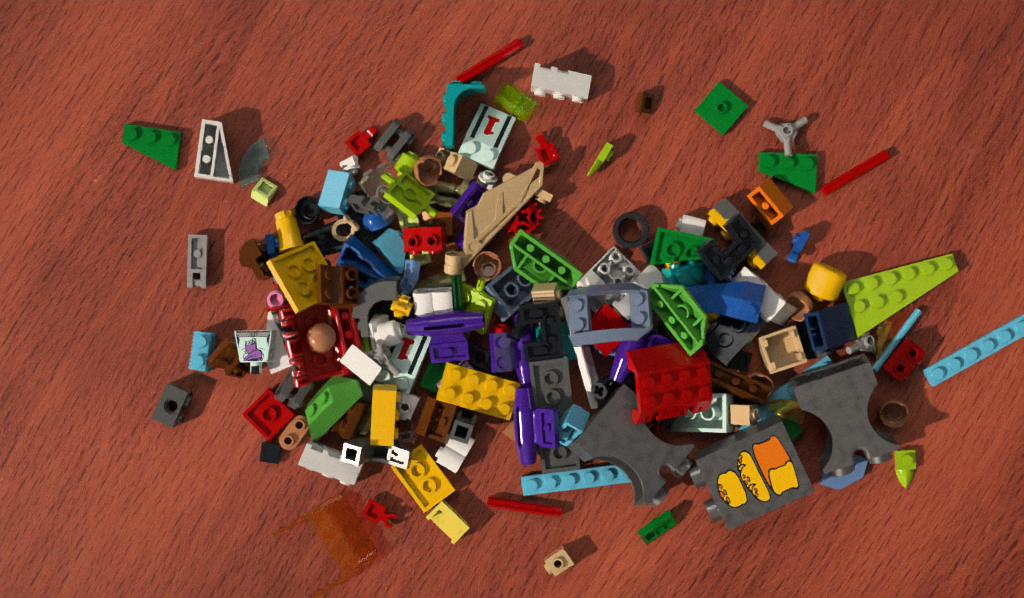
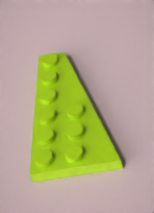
(887, 292)

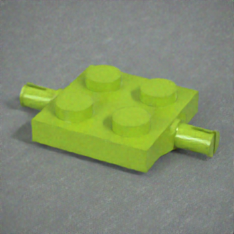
(409, 195)
(479, 301)

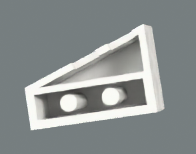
(560, 84)
(212, 154)
(645, 279)
(773, 306)
(328, 462)

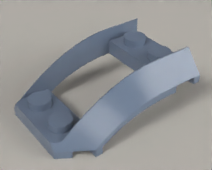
(581, 314)

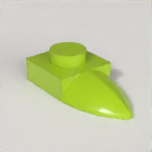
(605, 154)
(904, 465)

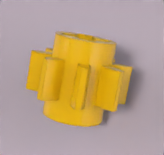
(402, 306)

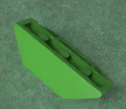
(541, 262)
(680, 314)
(331, 404)

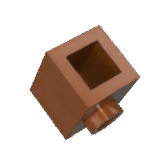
(446, 219)

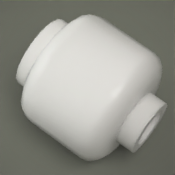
(390, 332)

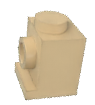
(562, 555)

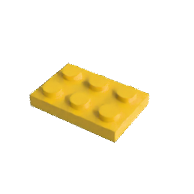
(424, 479)

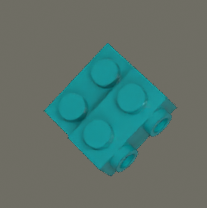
(685, 274)

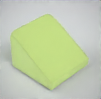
(264, 191)

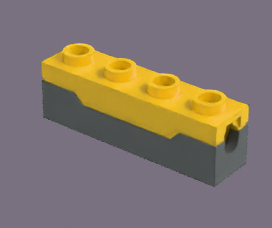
(721, 214)

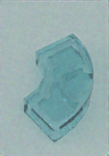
(252, 161)

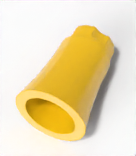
(288, 231)

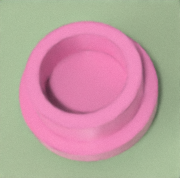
(276, 298)

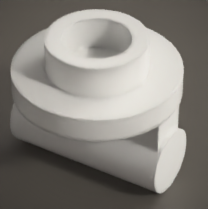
(350, 165)
(487, 179)

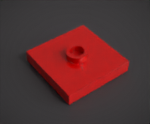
(605, 319)
(269, 414)

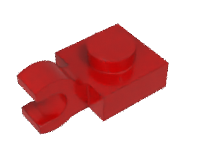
(360, 141)
(546, 152)

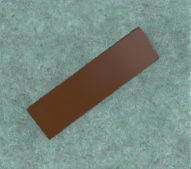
(740, 384)

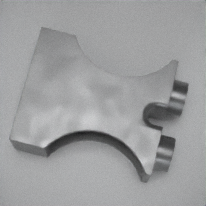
(840, 399)
(631, 447)

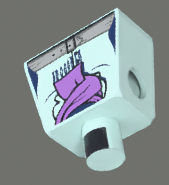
(255, 347)

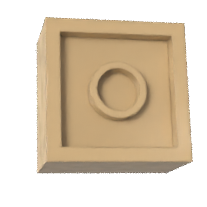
(781, 349)

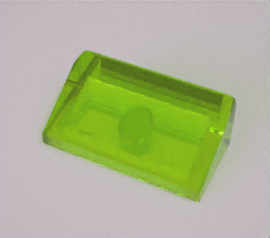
(514, 102)

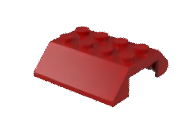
(311, 364)
(669, 381)

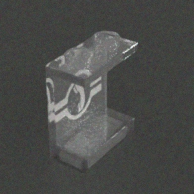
(375, 186)

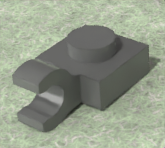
(363, 205)

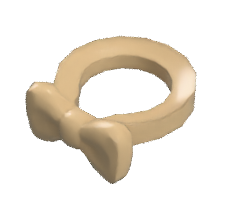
(346, 219)

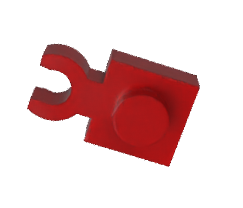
(375, 512)

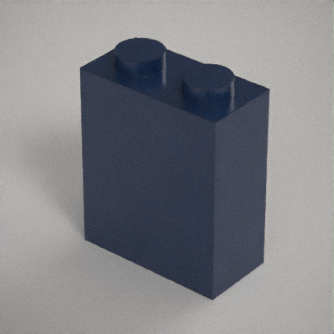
(830, 327)

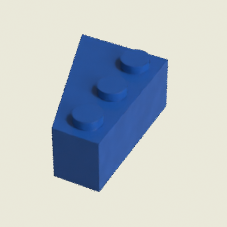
(369, 264)

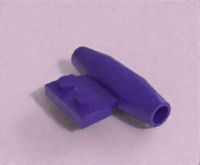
(468, 200)
(446, 333)
(508, 353)
(620, 368)
(533, 426)

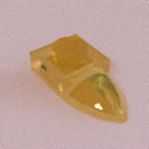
(882, 332)
(787, 409)

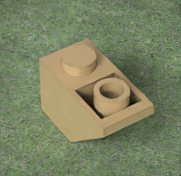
(456, 164)
(744, 414)

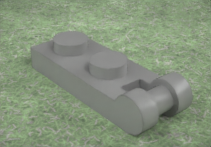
(197, 260)

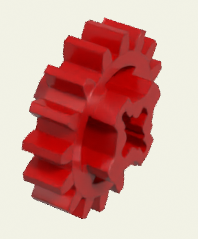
(531, 227)

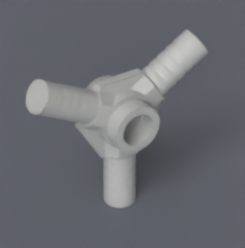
(786, 132)
(863, 343)
(382, 356)

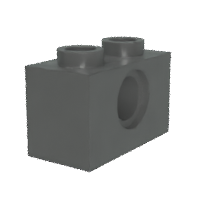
(163, 411)

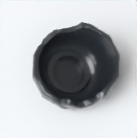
(307, 210)

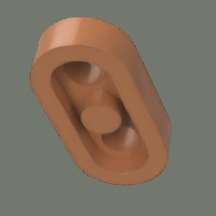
(295, 433)

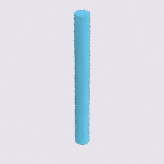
(896, 340)

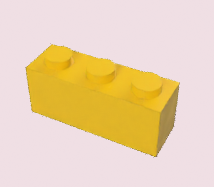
(384, 414)

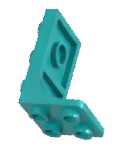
(455, 93)

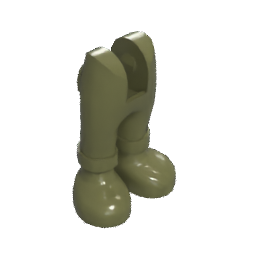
(452, 189)

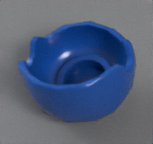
(375, 221)

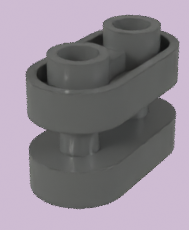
(406, 138)
(295, 398)

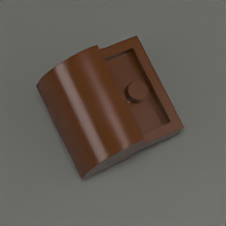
(252, 256)
(338, 286)
(227, 358)
(437, 419)
(348, 423)

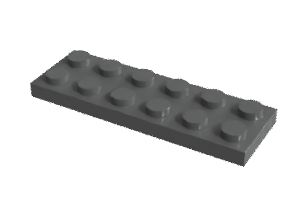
(553, 390)

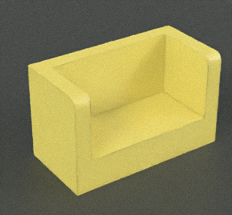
(448, 520)

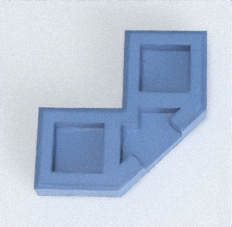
(410, 277)
(843, 481)

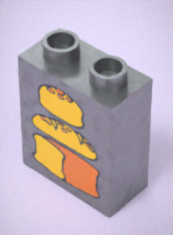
(750, 473)

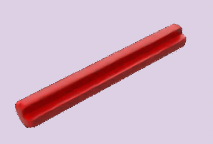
(490, 61)
(854, 172)
(523, 506)

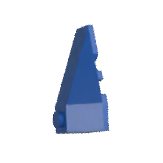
(731, 299)

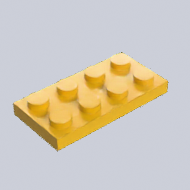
(477, 391)

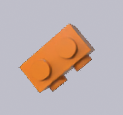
(770, 201)

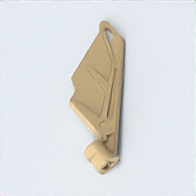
(492, 214)

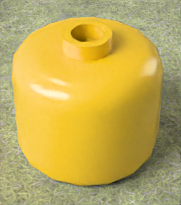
(824, 282)

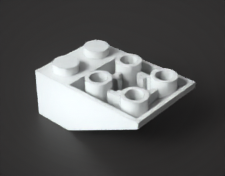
(610, 269)
(280, 357)

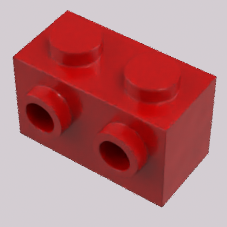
(424, 239)
(903, 360)

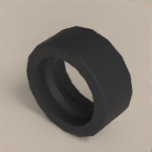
(616, 228)

